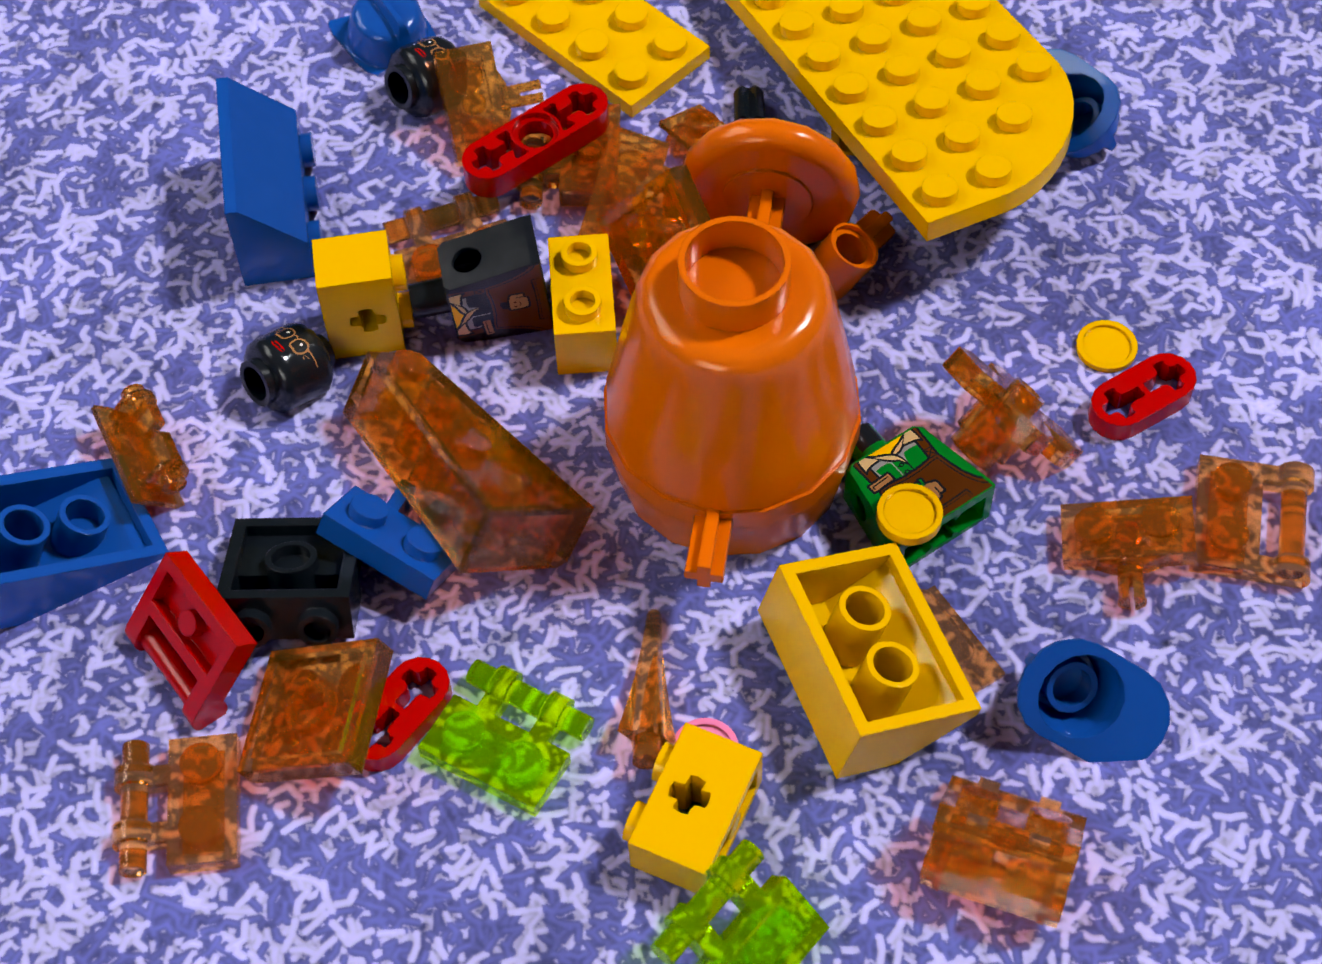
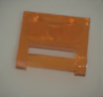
(1230, 514)

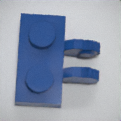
(387, 539)

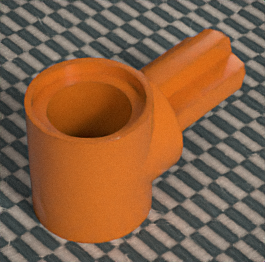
(853, 249)

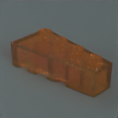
(462, 470)

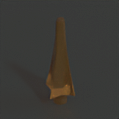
(647, 711)

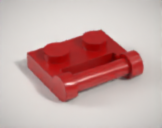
(191, 637)

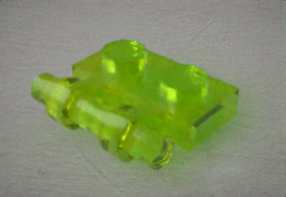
(498, 754)
(772, 922)

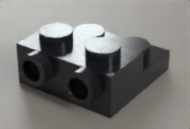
(290, 581)

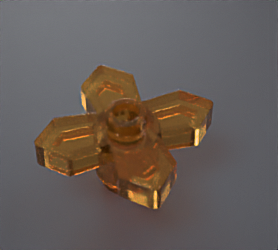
(1004, 417)

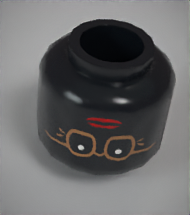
(413, 79)
(287, 367)

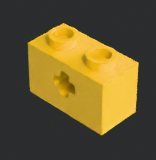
(360, 294)
(582, 303)
(699, 770)

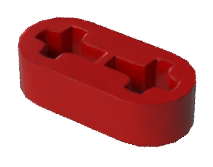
(1136, 386)
(414, 720)

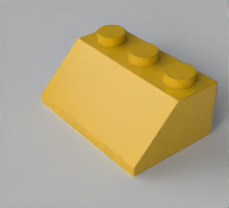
(865, 657)

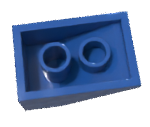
(68, 536)

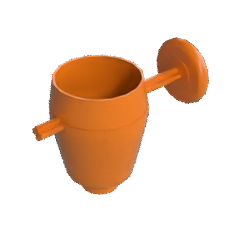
(733, 358)

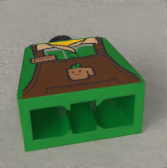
(922, 460)

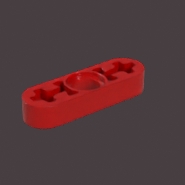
(524, 161)

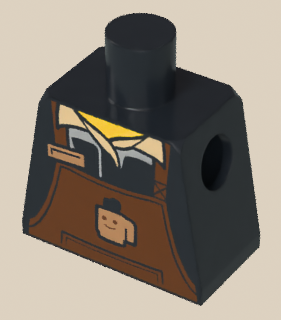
(488, 284)

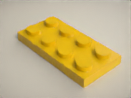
(611, 44)

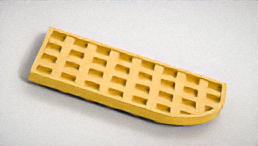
(930, 96)

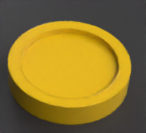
(1106, 346)
(909, 514)

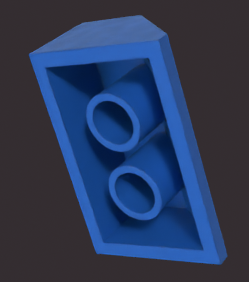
(266, 185)

